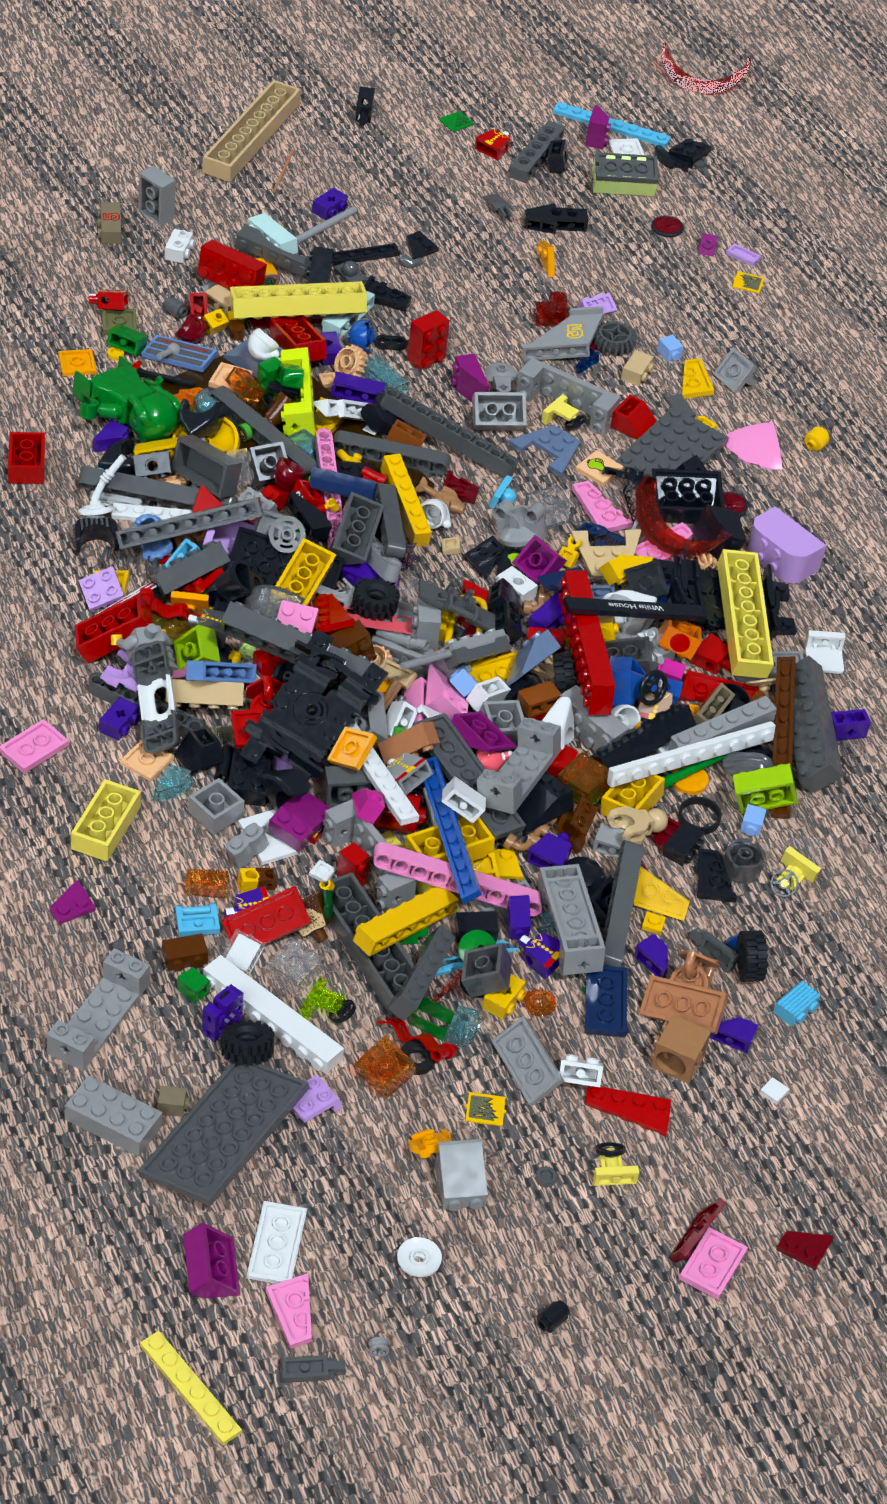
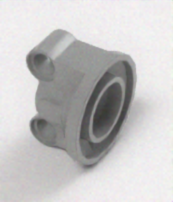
(519, 523)

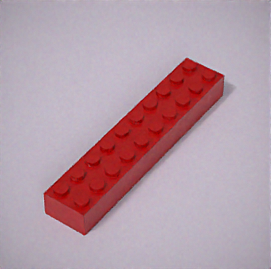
(587, 647)

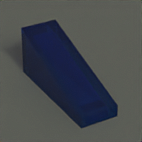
(587, 362)

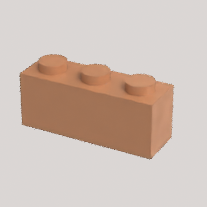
(412, 741)

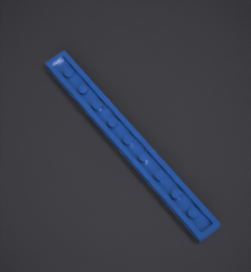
(452, 835)

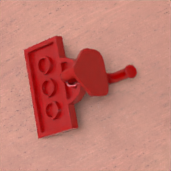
(261, 692)

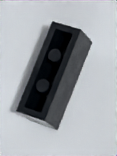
(321, 265)

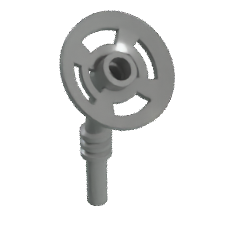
(288, 534)

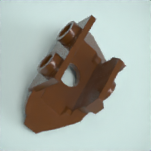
(578, 823)

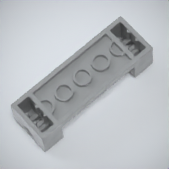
(582, 395)
(536, 750)
(343, 826)
(574, 919)
(100, 1011)

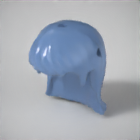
(157, 548)

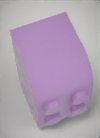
(785, 546)

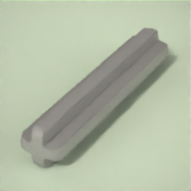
(115, 498)

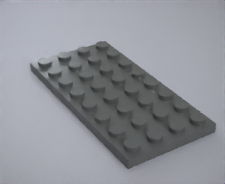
(223, 1131)

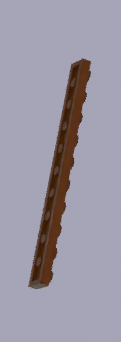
(784, 720)

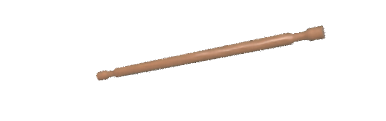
(283, 170)

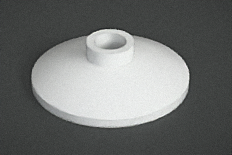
(419, 1249)

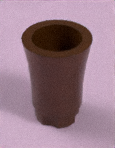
(273, 414)

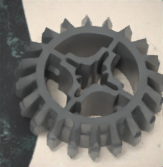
(615, 338)

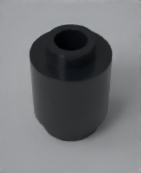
(553, 1316)

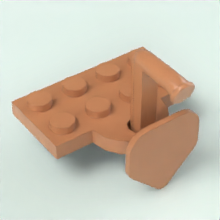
(686, 993)

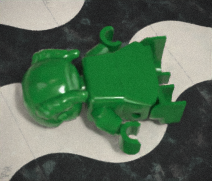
(127, 399)

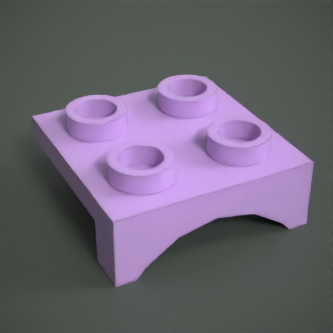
(101, 588)
(316, 1100)

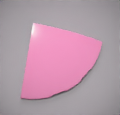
(756, 445)

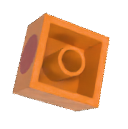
(680, 637)

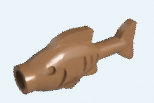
(447, 495)

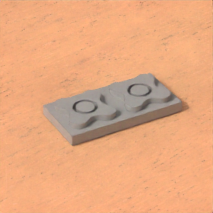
(527, 1061)

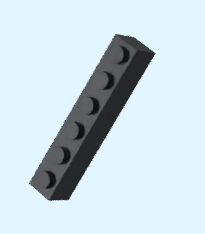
(647, 737)

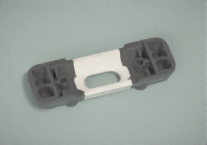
(152, 672)

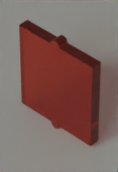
(447, 986)

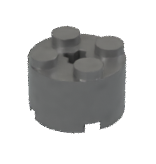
(743, 860)

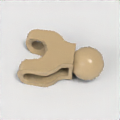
(637, 822)

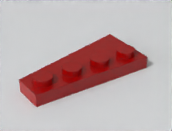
(331, 614)

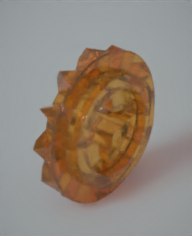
(541, 1008)

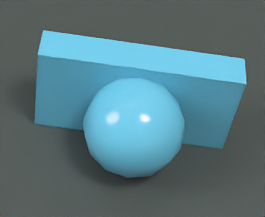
(503, 493)

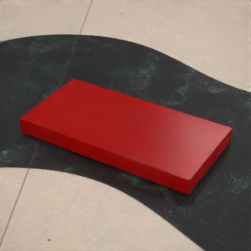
(271, 917)

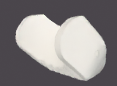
(634, 625)
(562, 715)

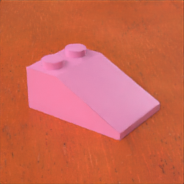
(442, 694)

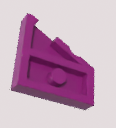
(72, 904)

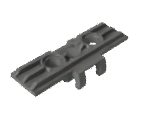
(461, 605)

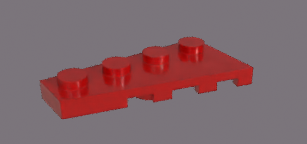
(699, 686)
(641, 1109)

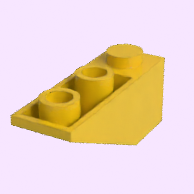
(614, 569)

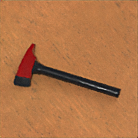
(168, 378)

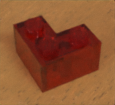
(553, 311)

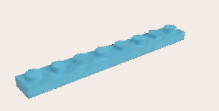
(617, 126)

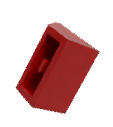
(632, 417)

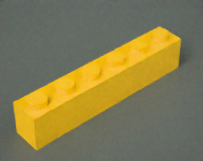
(411, 511)
(405, 920)

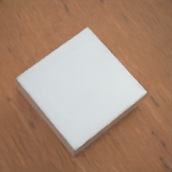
(322, 871)
(774, 1091)

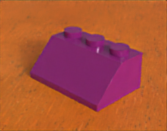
(211, 1262)

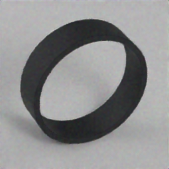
(701, 801)

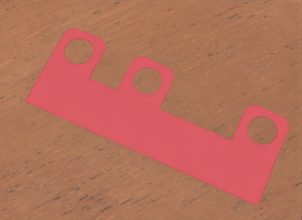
(395, 625)

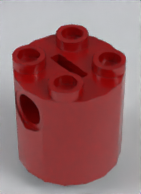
(388, 822)

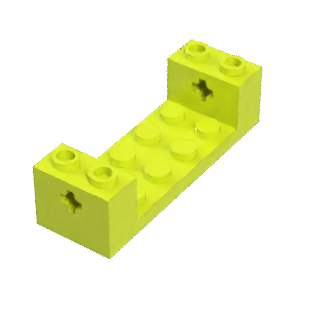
(299, 414)

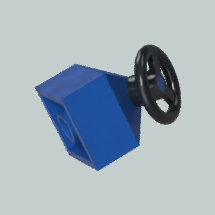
(633, 682)

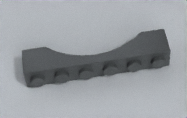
(252, 241)
(416, 985)

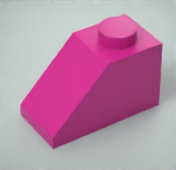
(368, 804)

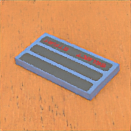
(190, 356)

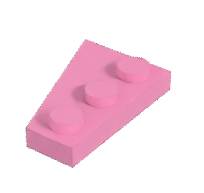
(292, 1309)

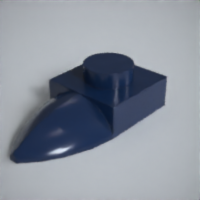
(593, 529)

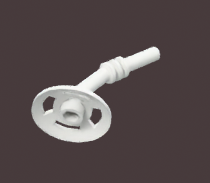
(95, 506)

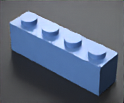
(221, 671)

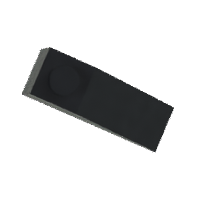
(313, 520)

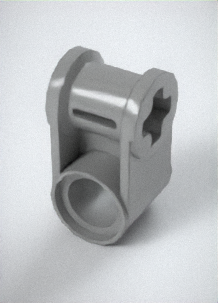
(502, 383)

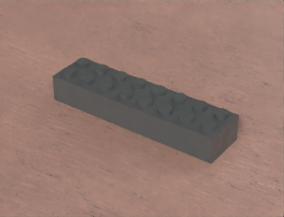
(277, 638)
(814, 731)
(384, 970)

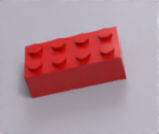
(229, 267)
(298, 333)
(95, 633)

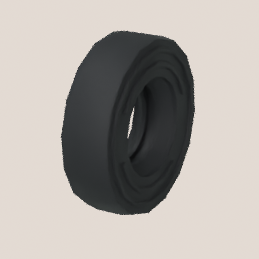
(417, 1046)

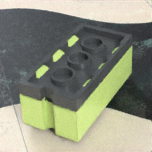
(625, 174)

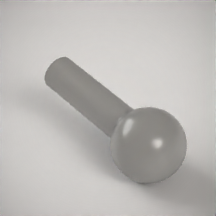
(172, 349)

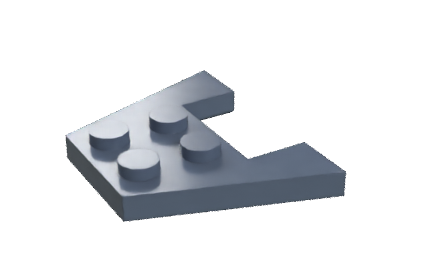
(553, 442)

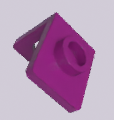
(708, 244)

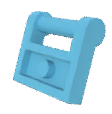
(197, 920)

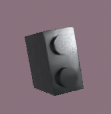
(712, 522)

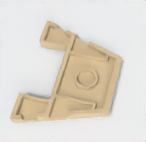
(599, 555)

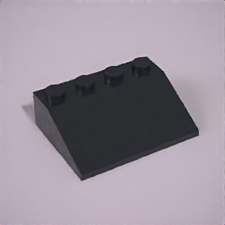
(685, 493)
(545, 802)

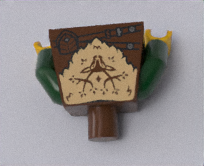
(320, 912)

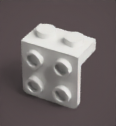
(826, 650)

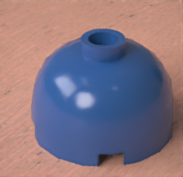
(362, 334)

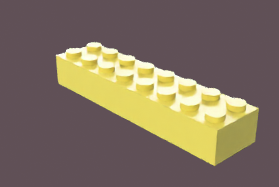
(298, 300)
(745, 614)

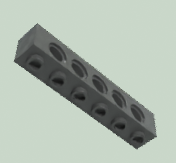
(536, 152)

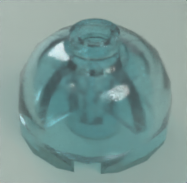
(203, 401)

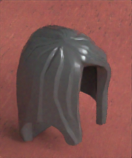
(745, 762)

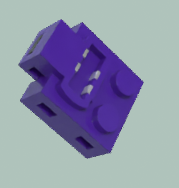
(225, 1009)

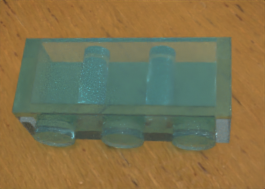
(380, 371)

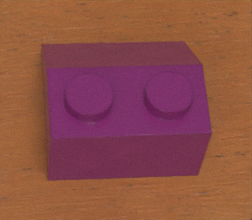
(598, 129)
(538, 559)

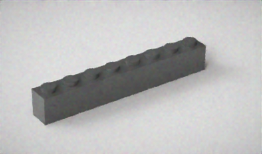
(190, 523)

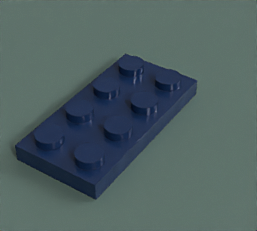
(606, 1002)

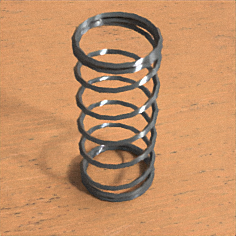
(108, 550)

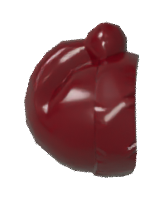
(192, 329)
(287, 473)

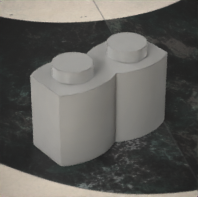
(246, 845)

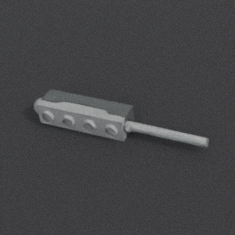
(467, 650)

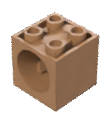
(680, 1048)

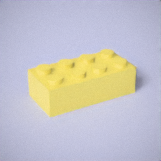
(105, 820)

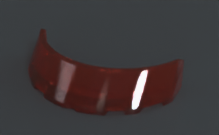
(701, 85)
(658, 532)

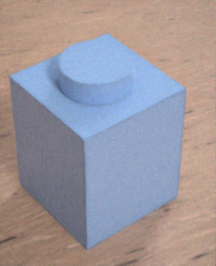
(670, 348)
(463, 681)
(753, 820)

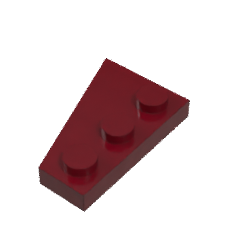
(696, 1230)

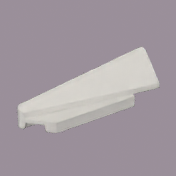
(344, 408)

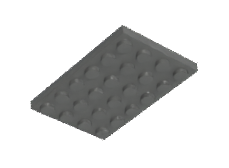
(672, 442)

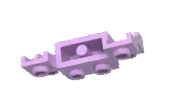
(115, 676)

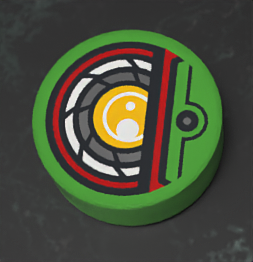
(244, 432)

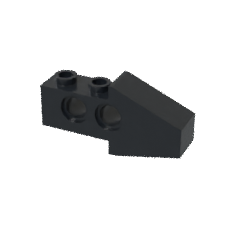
(552, 218)
(507, 609)

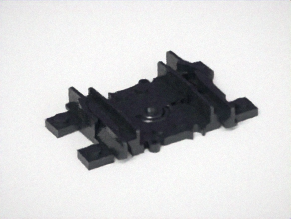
(702, 588)
(290, 729)

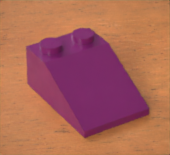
(468, 376)
(481, 732)
(298, 821)

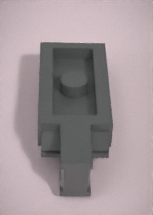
(714, 948)
(310, 1368)

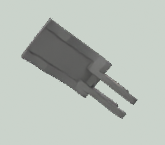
(500, 205)

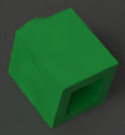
(193, 985)

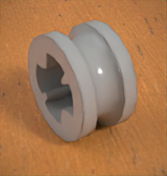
(378, 1346)

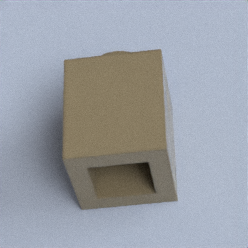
(173, 1101)

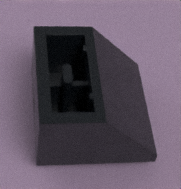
(199, 750)

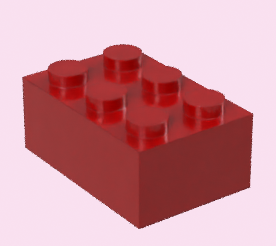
(428, 340)
(26, 457)

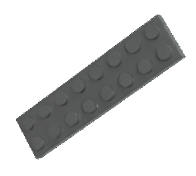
(461, 762)

